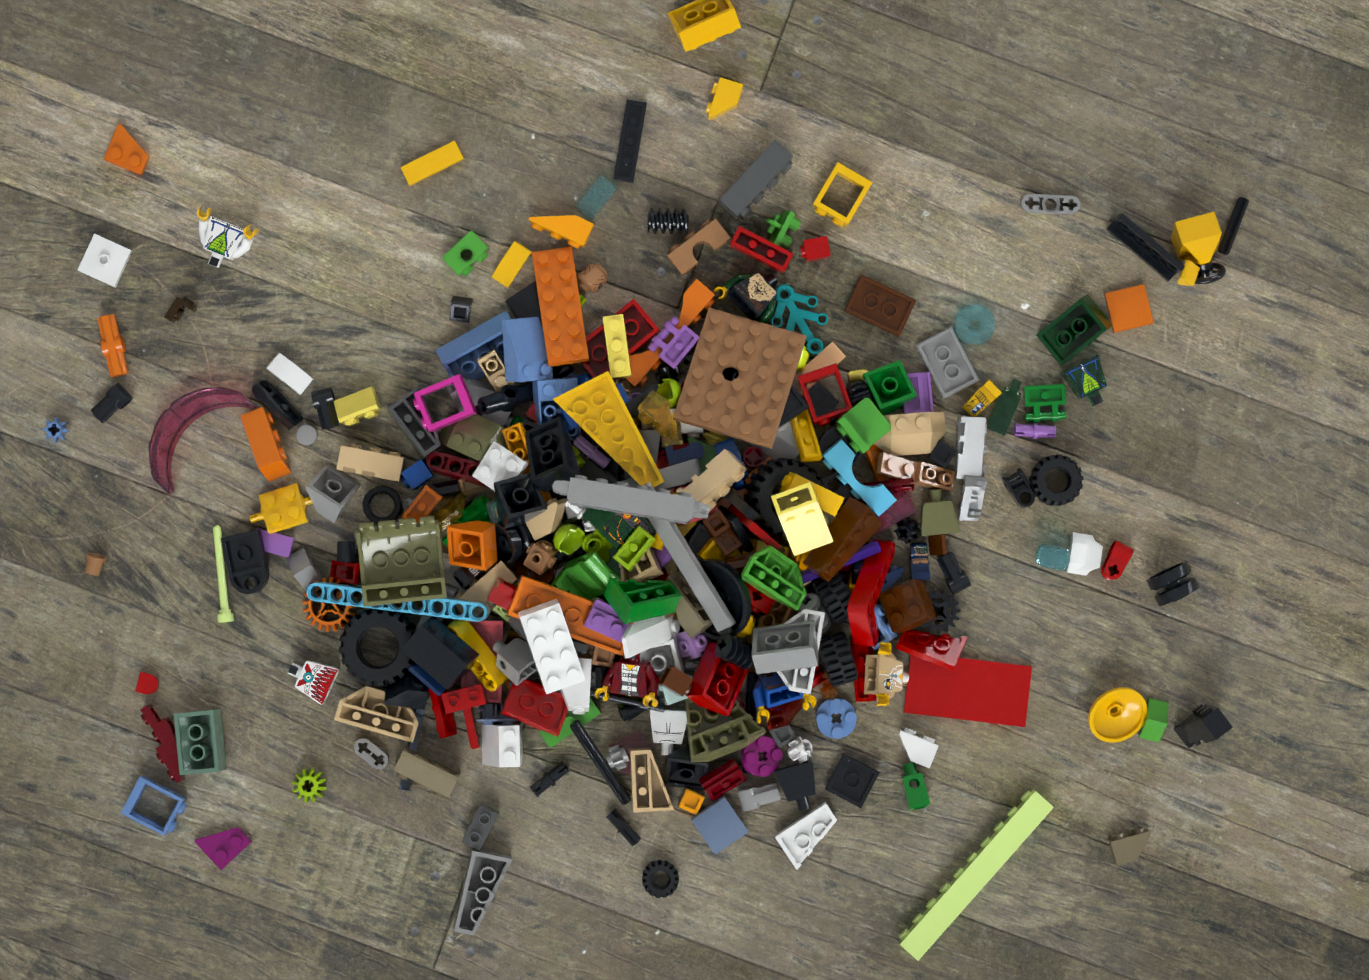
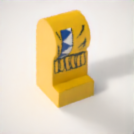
(981, 399)

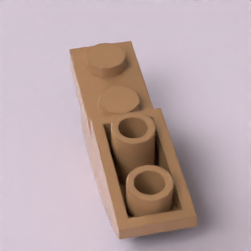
(923, 474)

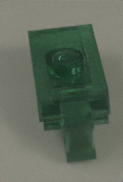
(1005, 408)

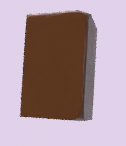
(937, 544)

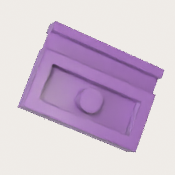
(923, 401)
(605, 620)

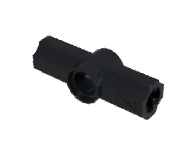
(506, 399)

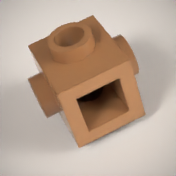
(540, 556)

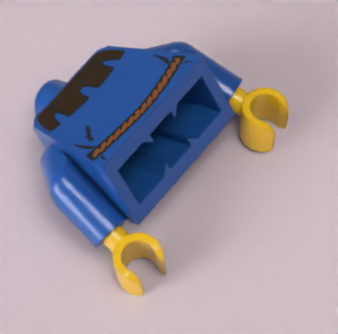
(772, 691)

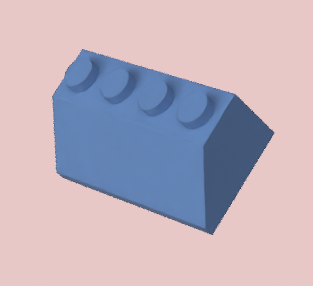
(462, 353)

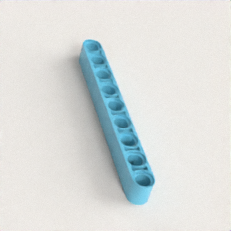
(407, 607)

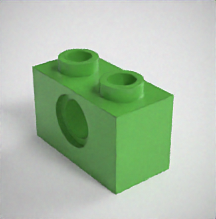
(454, 255)

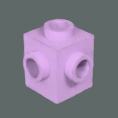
(691, 647)

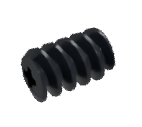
(668, 220)
(734, 651)

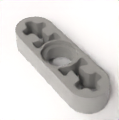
(1035, 199)

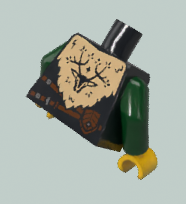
(752, 295)

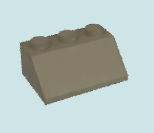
(426, 772)

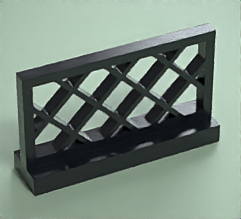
(1145, 247)

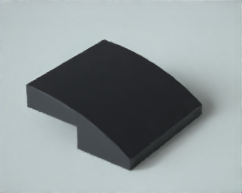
(525, 303)

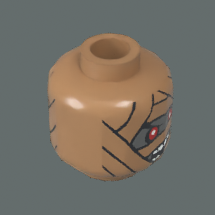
(592, 278)

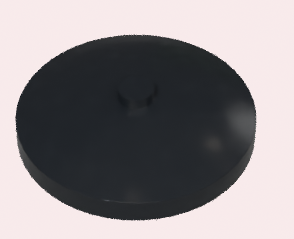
(733, 594)

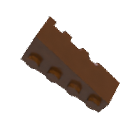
(849, 531)

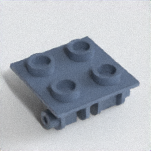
(488, 717)

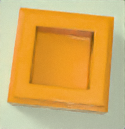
(691, 801)

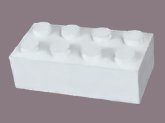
(551, 646)

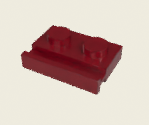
(722, 779)

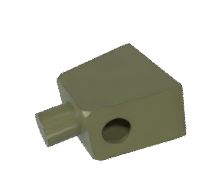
(938, 516)

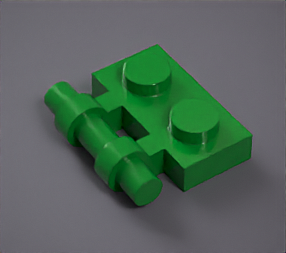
(1044, 396)

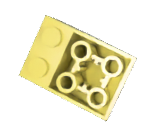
(802, 518)

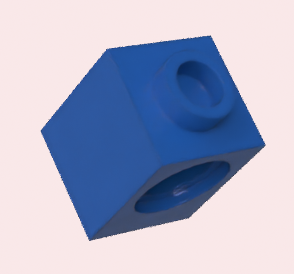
(416, 475)

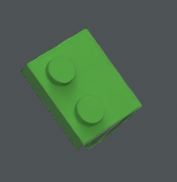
(585, 576)

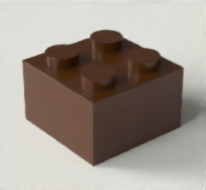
(907, 606)

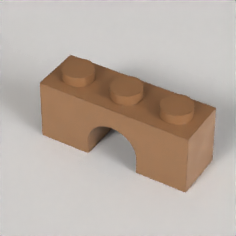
(710, 234)

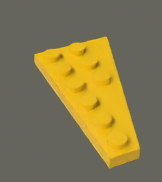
(605, 418)

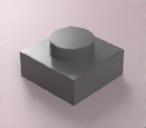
(783, 735)

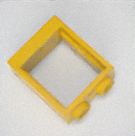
(853, 178)

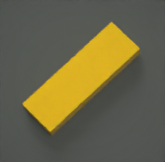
(432, 163)
(806, 437)

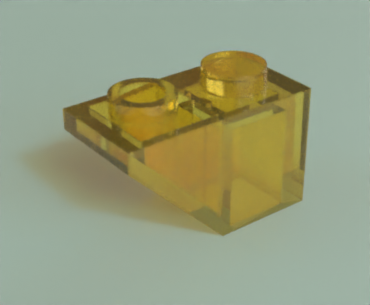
(656, 412)

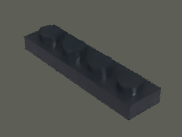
(630, 141)

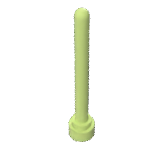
(225, 613)

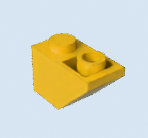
(725, 98)

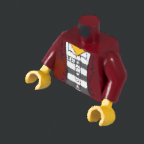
(632, 678)

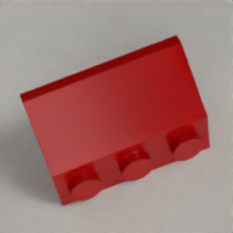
(716, 682)

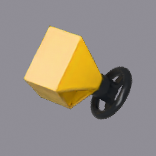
(1197, 241)

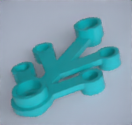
(796, 315)

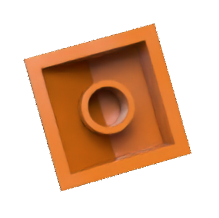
(472, 544)

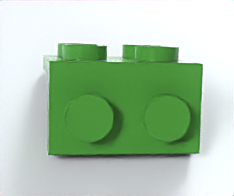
(863, 425)

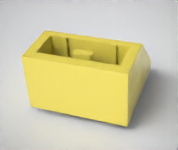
(357, 406)

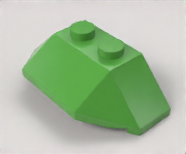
(775, 577)

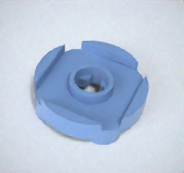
(836, 730)

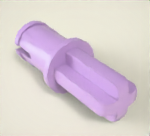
(591, 451)

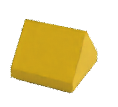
(1188, 274)

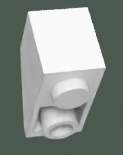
(918, 749)

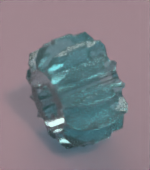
(1053, 556)

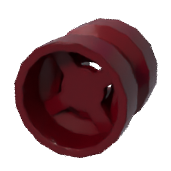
(753, 457)

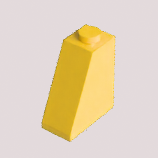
(829, 501)

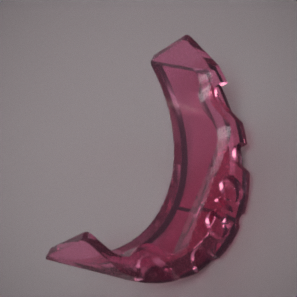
(178, 418)

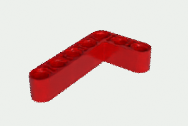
(866, 594)

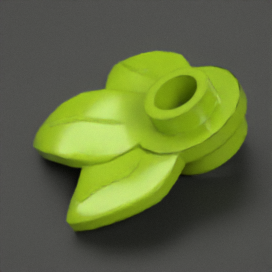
(599, 545)

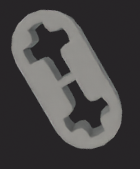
(374, 749)

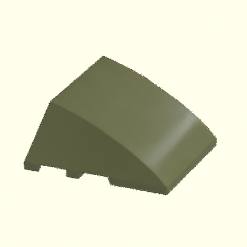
(717, 735)

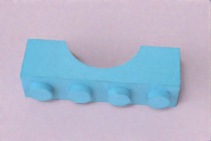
(840, 458)

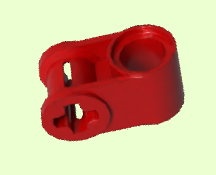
(1117, 557)

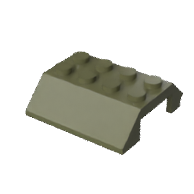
(401, 561)

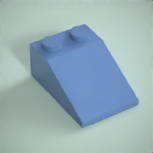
(525, 350)

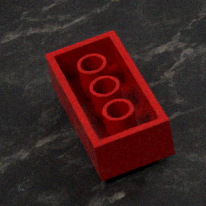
(638, 330)

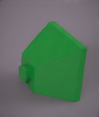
(889, 387)

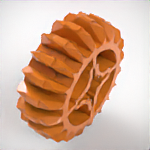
(318, 617)

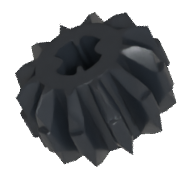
(857, 391)

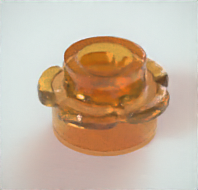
(828, 691)

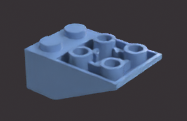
(545, 407)

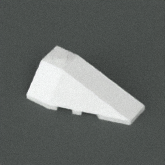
(649, 633)

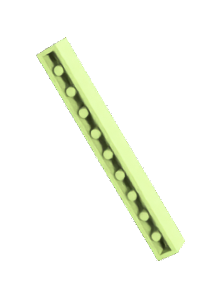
(975, 874)

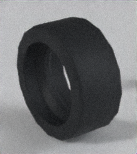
(379, 490)

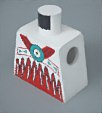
(314, 679)

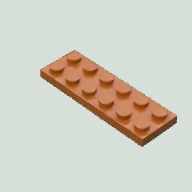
(560, 306)
(574, 608)

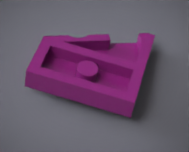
(224, 846)

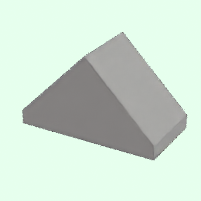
(303, 568)

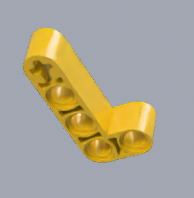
(485, 665)

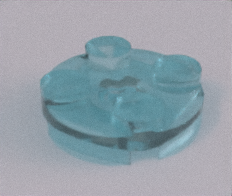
(986, 324)

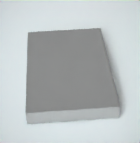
(947, 362)

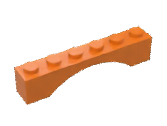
(695, 300)

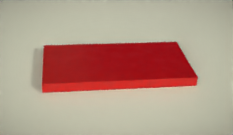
(970, 692)

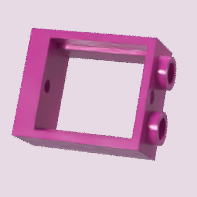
(463, 393)

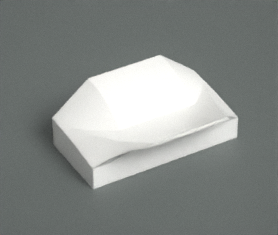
(1084, 554)

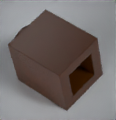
(676, 681)

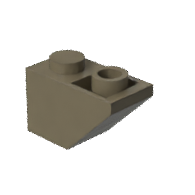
(1129, 846)

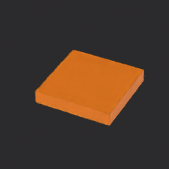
(1128, 308)

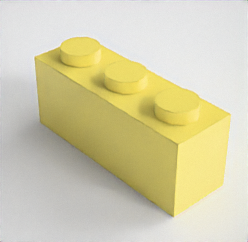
(617, 346)

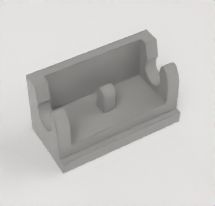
(972, 498)

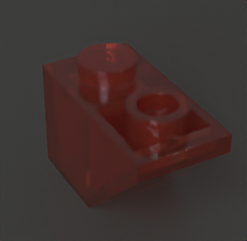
(783, 714)

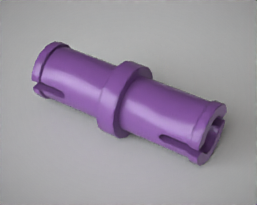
(1034, 430)

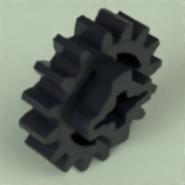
(948, 620)

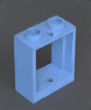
(135, 796)

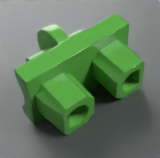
(779, 226)

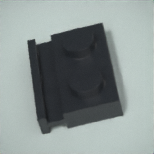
(822, 400)

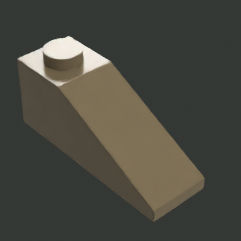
(689, 610)

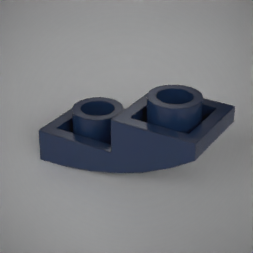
(892, 576)

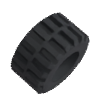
(1073, 474)
(834, 597)
(837, 659)

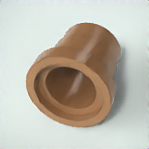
(94, 563)

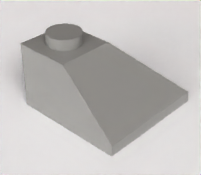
(331, 492)

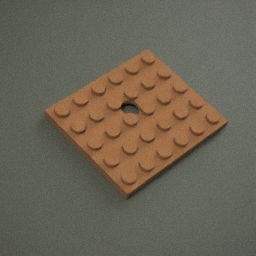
(753, 402)

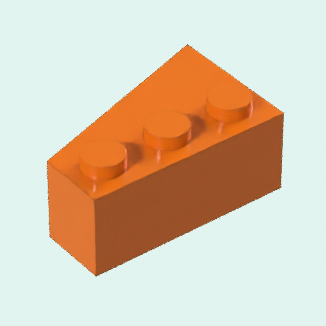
(265, 444)

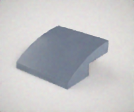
(719, 825)

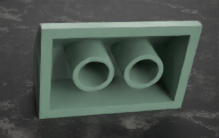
(200, 741)

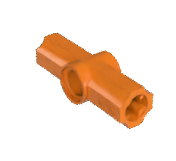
(112, 345)

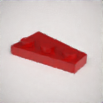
(936, 649)

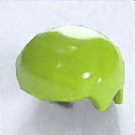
(670, 390)
(568, 538)

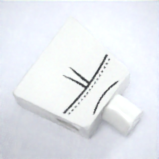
(668, 728)

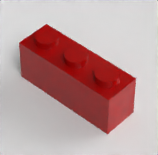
(761, 250)

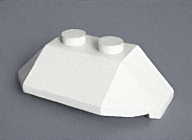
(802, 679)

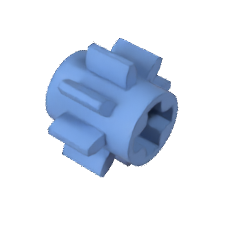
(60, 434)

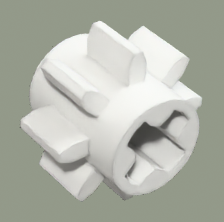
(800, 750)

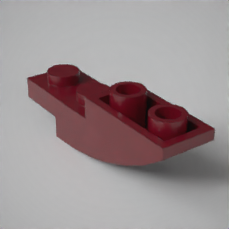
(165, 733)

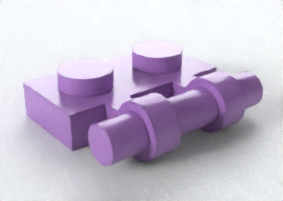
(678, 347)

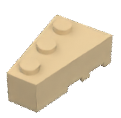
(716, 479)
(481, 588)
(646, 783)

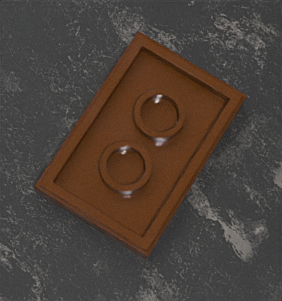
(880, 305)

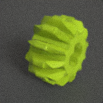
(314, 790)

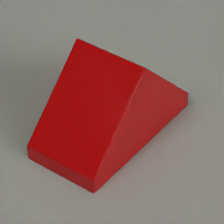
(346, 572)

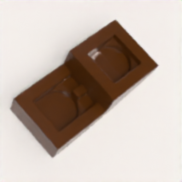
(721, 533)

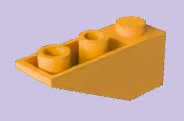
(568, 227)

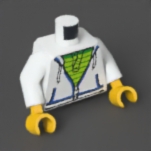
(223, 238)

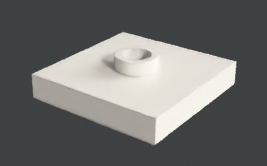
(105, 260)

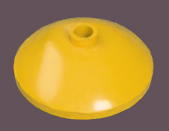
(1122, 720)

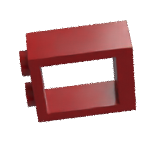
(817, 375)

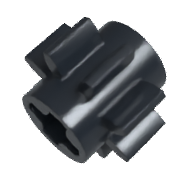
(666, 372)
(907, 530)

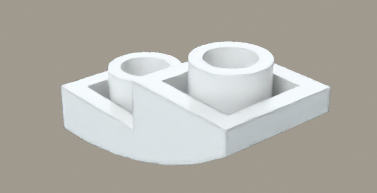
(289, 373)

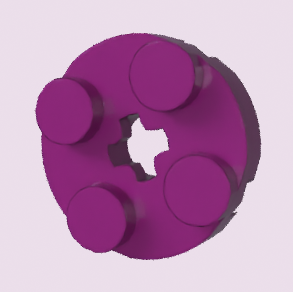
(768, 764)

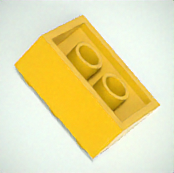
(703, 22)

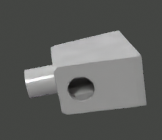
(515, 660)

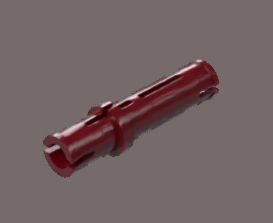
(894, 485)

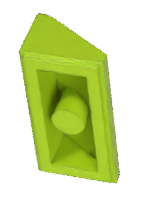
(634, 548)

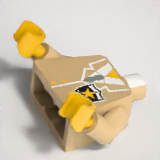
(884, 674)

